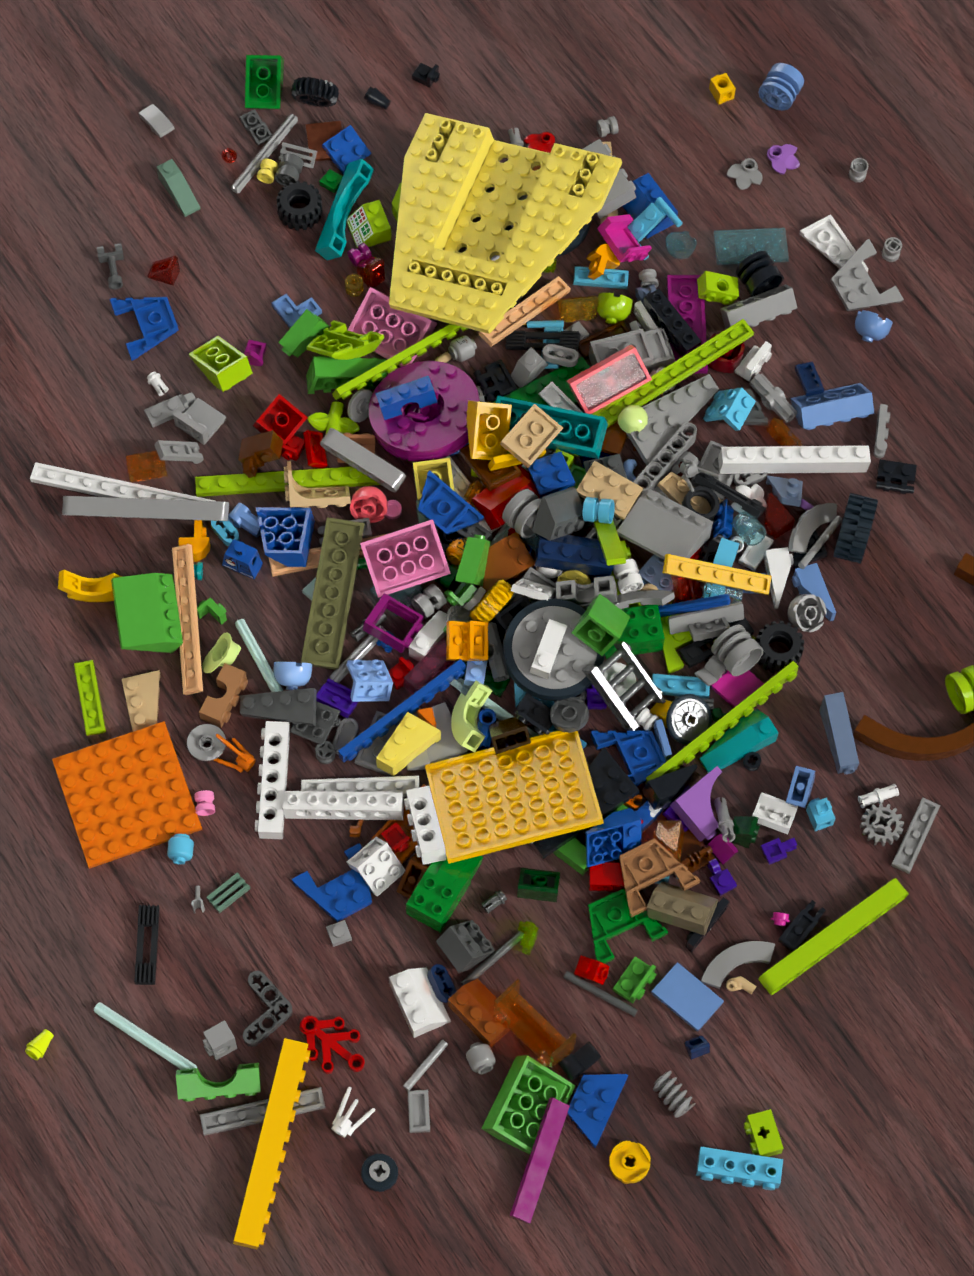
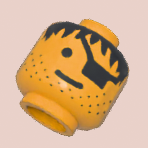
(455, 550)

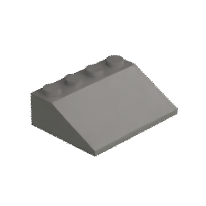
(665, 526)

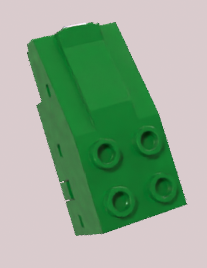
(642, 631)
(441, 891)

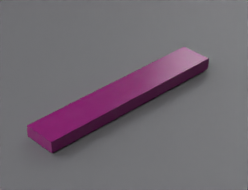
(539, 1160)

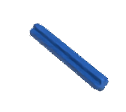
(694, 605)

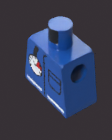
(240, 559)

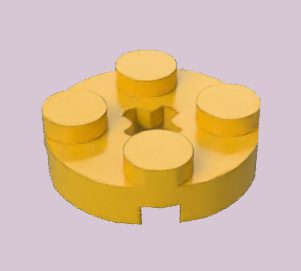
(626, 1173)

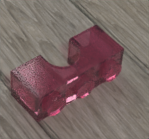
(428, 668)

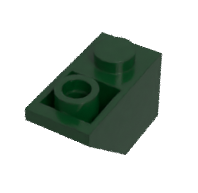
(745, 830)

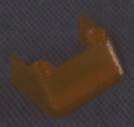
(531, 1027)

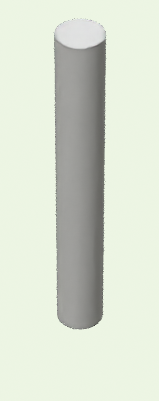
(425, 1065)

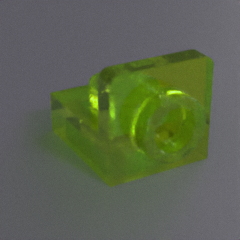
(528, 940)

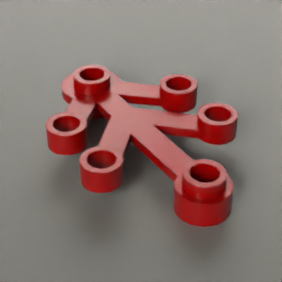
(330, 1041)

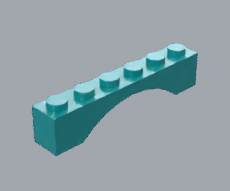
(333, 239)

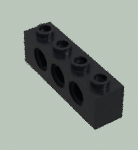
(675, 327)

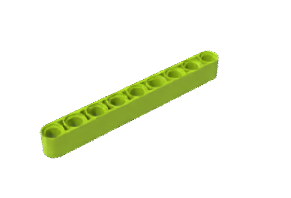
(833, 936)

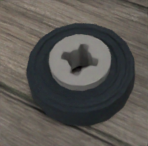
(377, 1179)

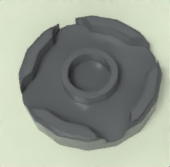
(569, 714)

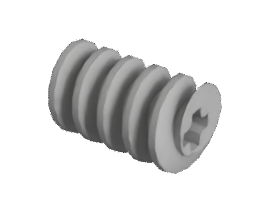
(673, 1094)

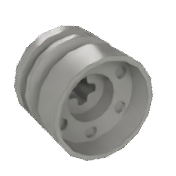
(737, 650)

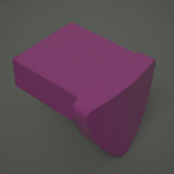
(255, 352)
(722, 850)

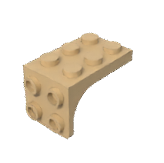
(319, 496)

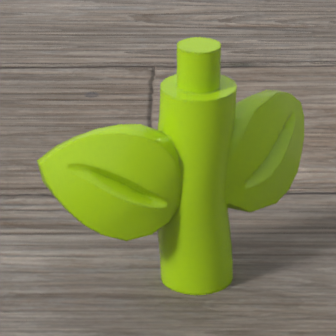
(324, 421)

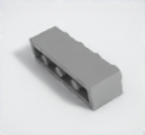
(760, 307)

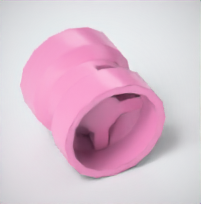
(204, 803)

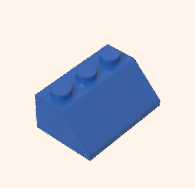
(646, 193)

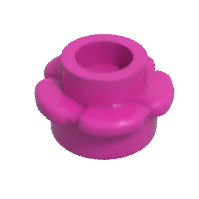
(780, 918)

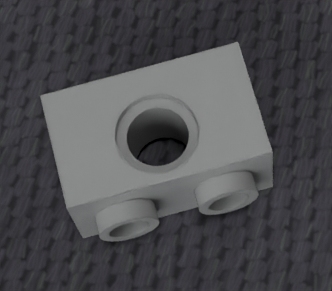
(219, 1040)

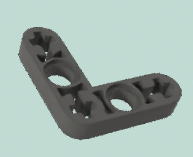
(273, 1006)

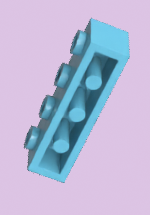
(739, 1167)

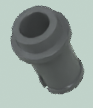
(495, 900)

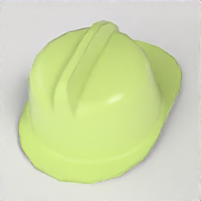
(223, 652)

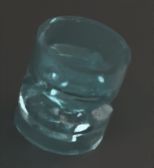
(749, 528)

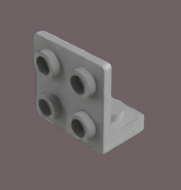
(199, 420)

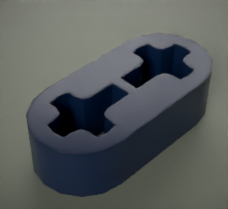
(441, 982)

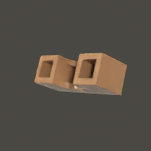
(218, 710)

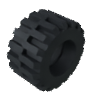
(295, 194)
(786, 635)

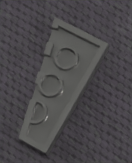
(290, 706)

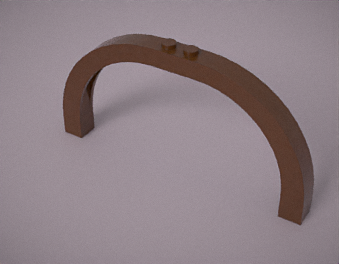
(919, 748)

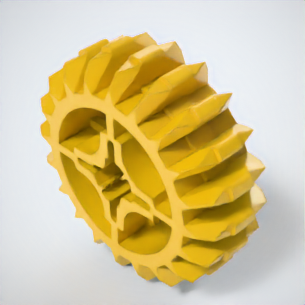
(492, 602)

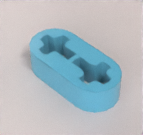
(222, 532)

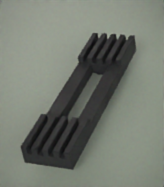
(517, 339)
(752, 507)
(694, 655)
(147, 917)

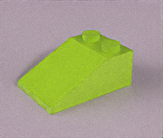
(221, 363)

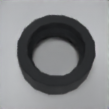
(706, 493)

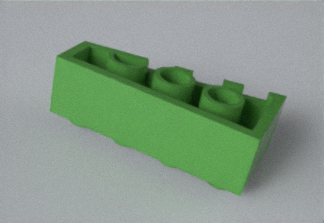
(331, 373)

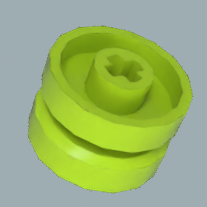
(961, 689)

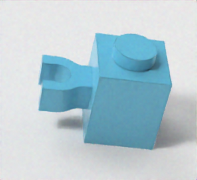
(820, 813)

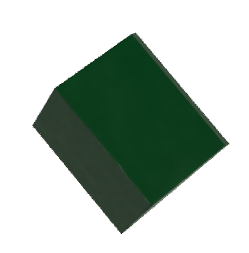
(538, 885)

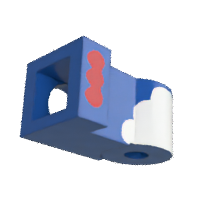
(647, 815)

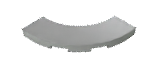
(807, 525)
(646, 597)
(733, 957)

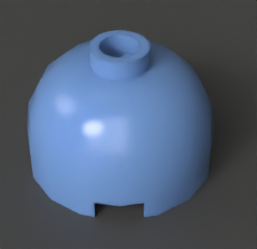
(872, 326)

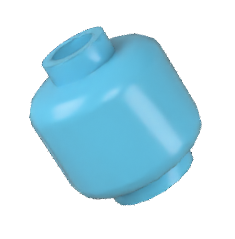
(180, 848)

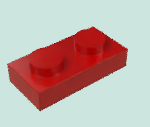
(315, 452)

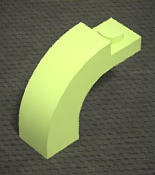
(465, 716)

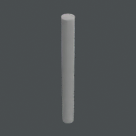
(819, 543)

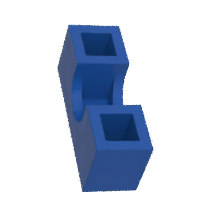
(395, 398)

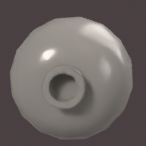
(806, 612)

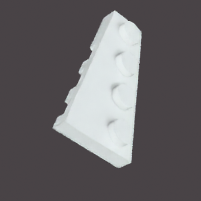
(830, 241)

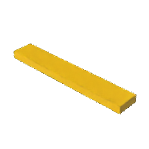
(716, 574)

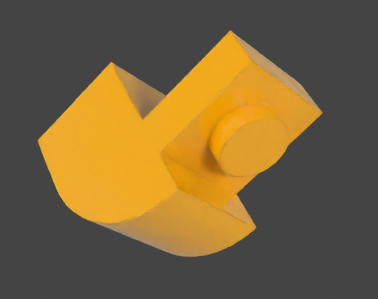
(601, 259)
(200, 541)

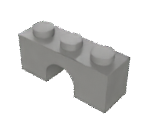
(585, 594)

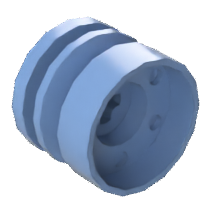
(781, 86)

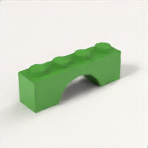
(193, 1085)

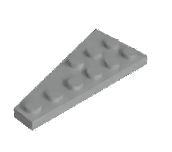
(669, 414)

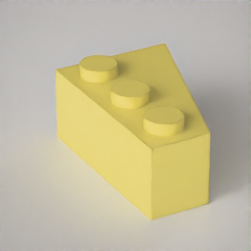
(406, 743)

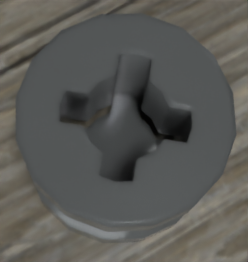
(327, 748)

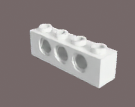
(425, 825)

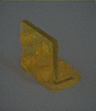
(578, 308)

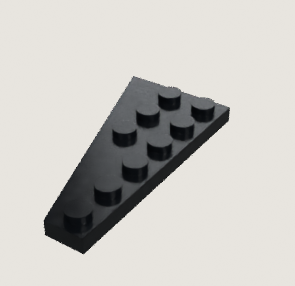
(612, 790)

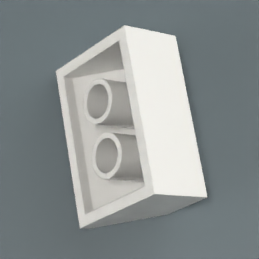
(418, 1001)

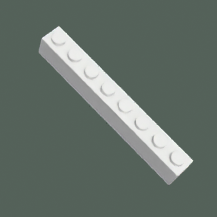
(794, 459)

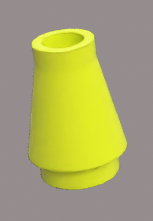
(39, 1045)

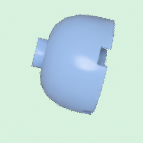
(292, 674)

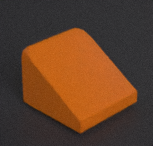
(427, 715)

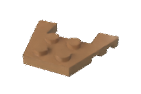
(646, 866)

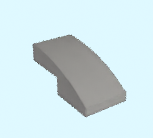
(156, 120)

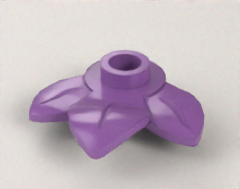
(785, 158)

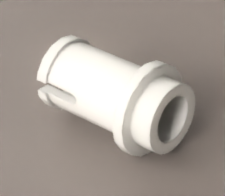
(155, 380)

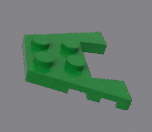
(612, 917)

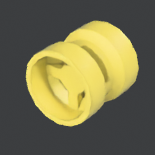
(267, 171)

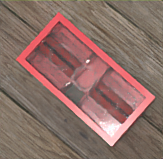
(609, 380)

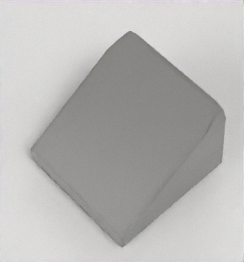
(419, 762)

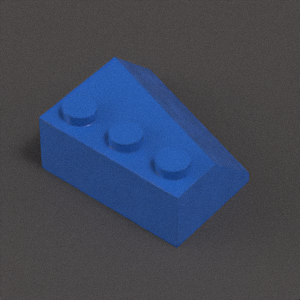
(286, 534)

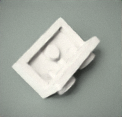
(753, 361)
(775, 813)

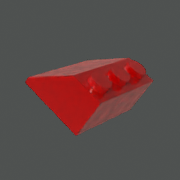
(493, 502)

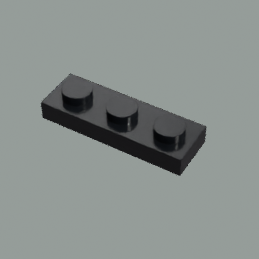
(695, 938)

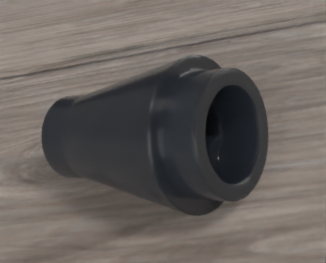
(376, 98)

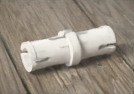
(878, 795)

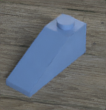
(811, 582)

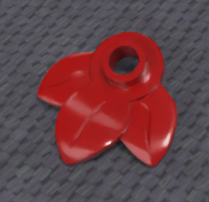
(537, 141)

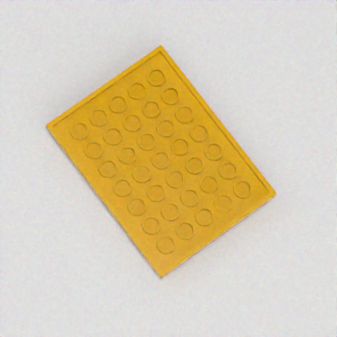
(513, 796)

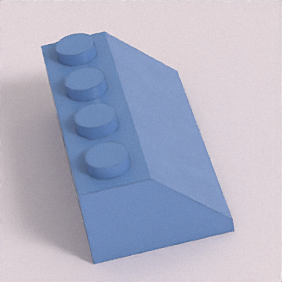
(833, 406)

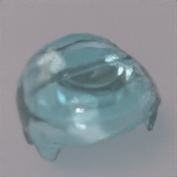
(680, 245)

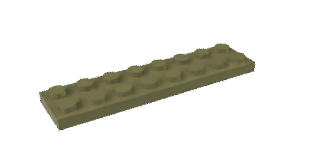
(332, 593)

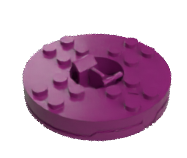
(430, 430)

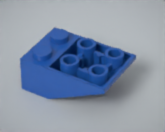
(613, 838)

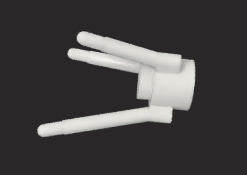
(342, 1124)

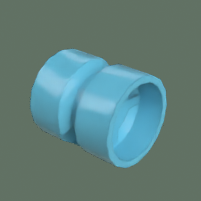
(601, 510)

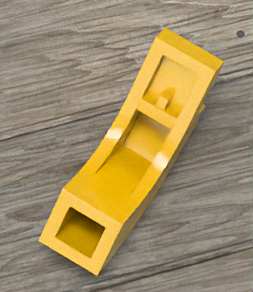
(86, 589)

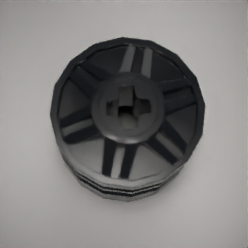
(759, 273)

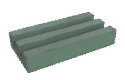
(224, 886)

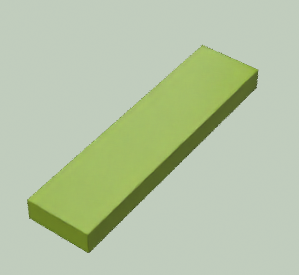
(610, 543)
(89, 697)

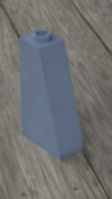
(839, 732)

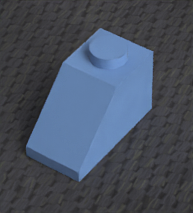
(801, 786)

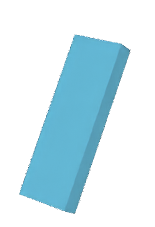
(610, 279)
(680, 685)

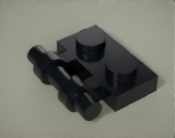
(500, 378)
(896, 472)

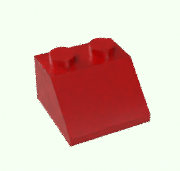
(281, 418)

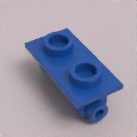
(723, 520)

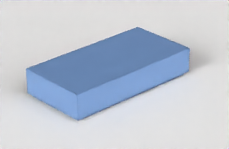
(662, 739)

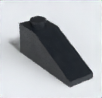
(664, 789)

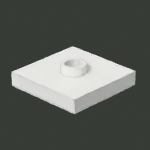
(533, 589)

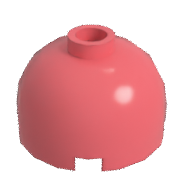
(369, 503)

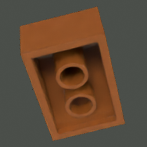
(506, 561)

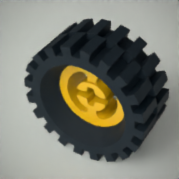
(855, 528)

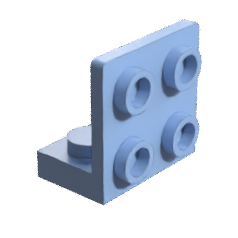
(370, 680)

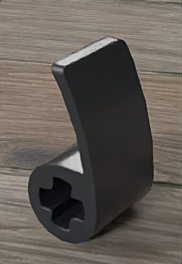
(580, 1061)

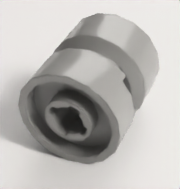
(428, 601)

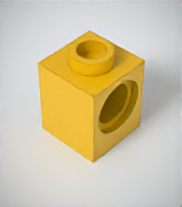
(722, 94)

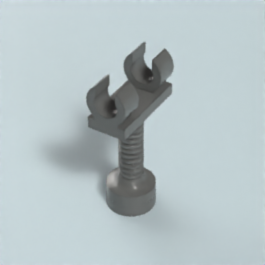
(115, 281)

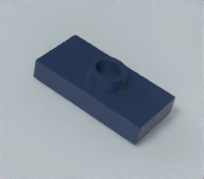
(809, 379)

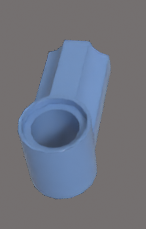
(242, 517)

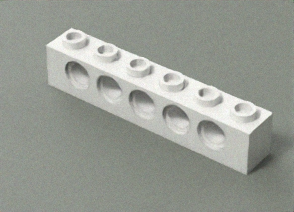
(272, 732)
(343, 805)

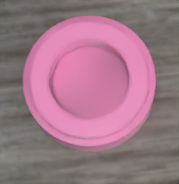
(394, 509)

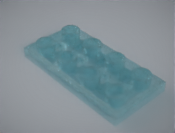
(736, 245)

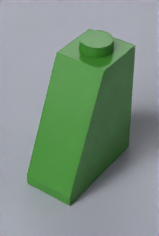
(302, 333)
(473, 561)

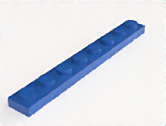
(395, 716)

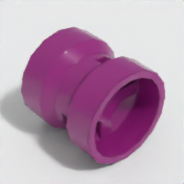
(359, 254)

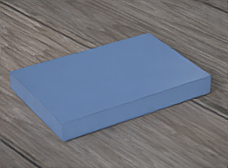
(687, 997)

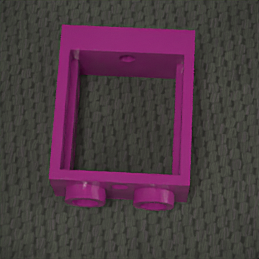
(399, 609)

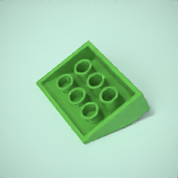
(147, 612)
(523, 1101)

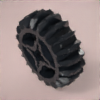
(315, 92)

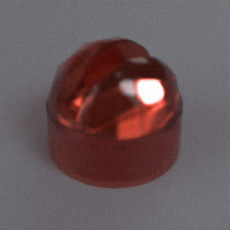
(231, 152)

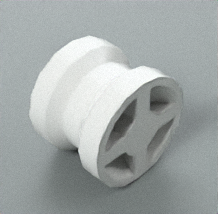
(646, 719)

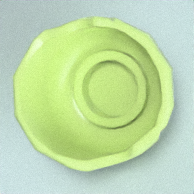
(632, 418)

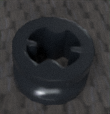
(754, 755)

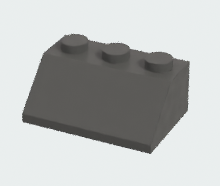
(559, 514)

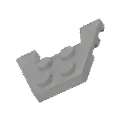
(856, 286)

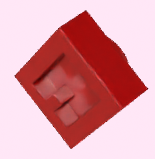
(293, 448)
(399, 671)

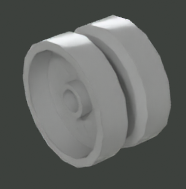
(522, 512)

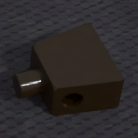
(508, 734)

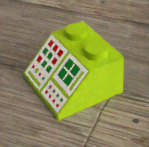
(369, 224)

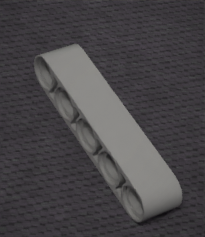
(363, 460)

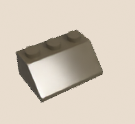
(681, 907)

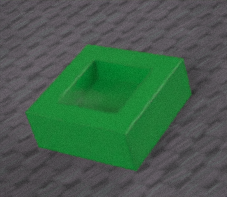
(331, 181)

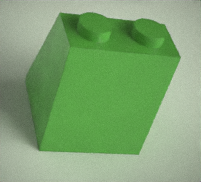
(601, 625)

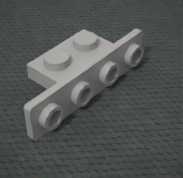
(706, 622)

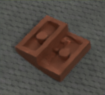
(320, 133)

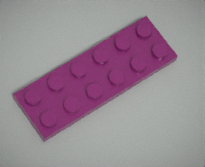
(683, 295)

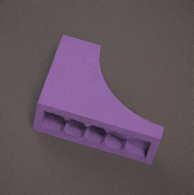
(695, 807)

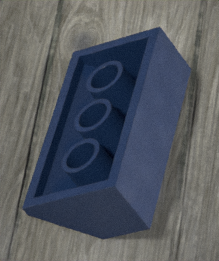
(572, 554)

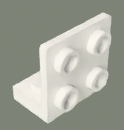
(377, 865)

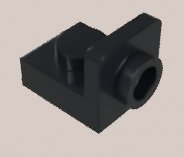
(426, 74)

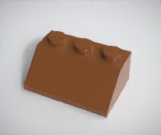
(475, 1007)

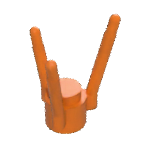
(244, 759)

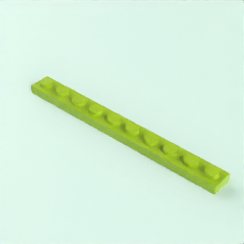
(391, 364)
(679, 370)
(275, 481)
(730, 720)

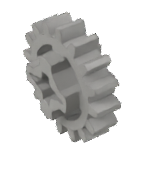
(879, 832)

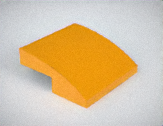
(467, 641)

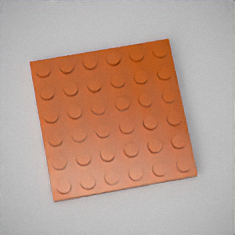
(126, 794)

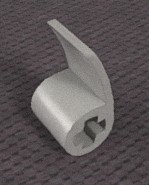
(712, 671)

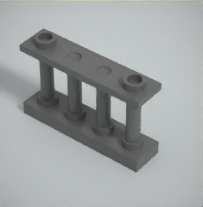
(606, 689)

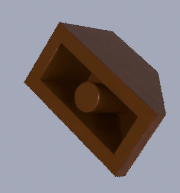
(412, 876)

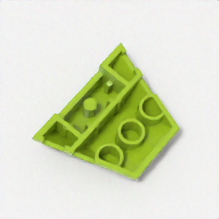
(344, 344)

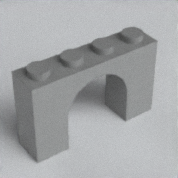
(621, 190)

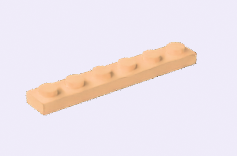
(527, 310)

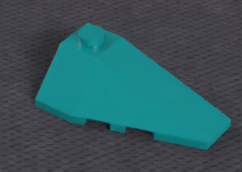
(747, 736)

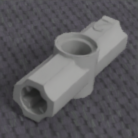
(773, 398)

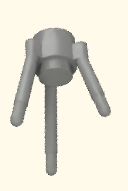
(690, 469)

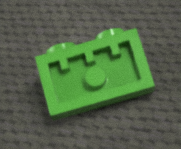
(634, 980)

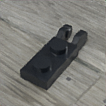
(800, 927)

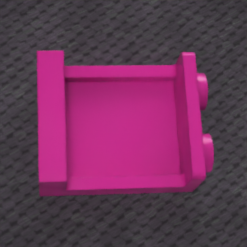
(621, 240)

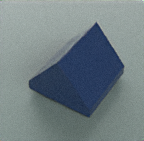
(697, 1047)

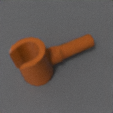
(355, 831)

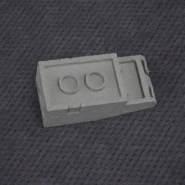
(650, 345)

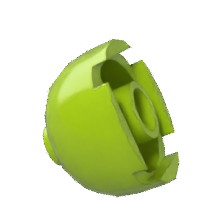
(614, 308)

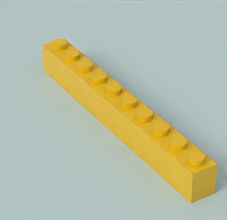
(270, 1144)

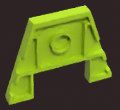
(672, 643)

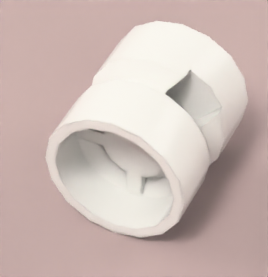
(628, 577)

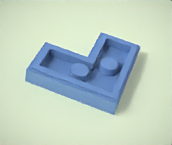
(290, 312)

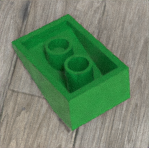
(264, 81)

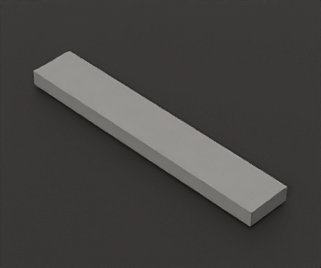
(255, 1112)

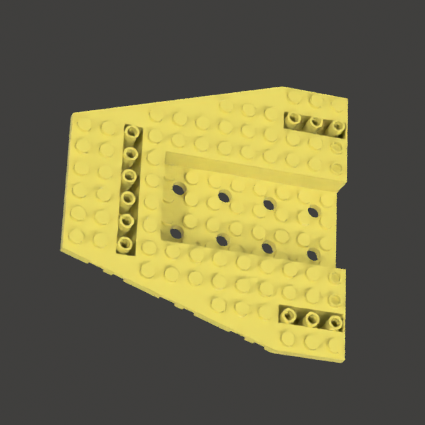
(446, 188)

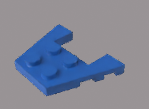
(154, 320)
(637, 750)
(341, 895)

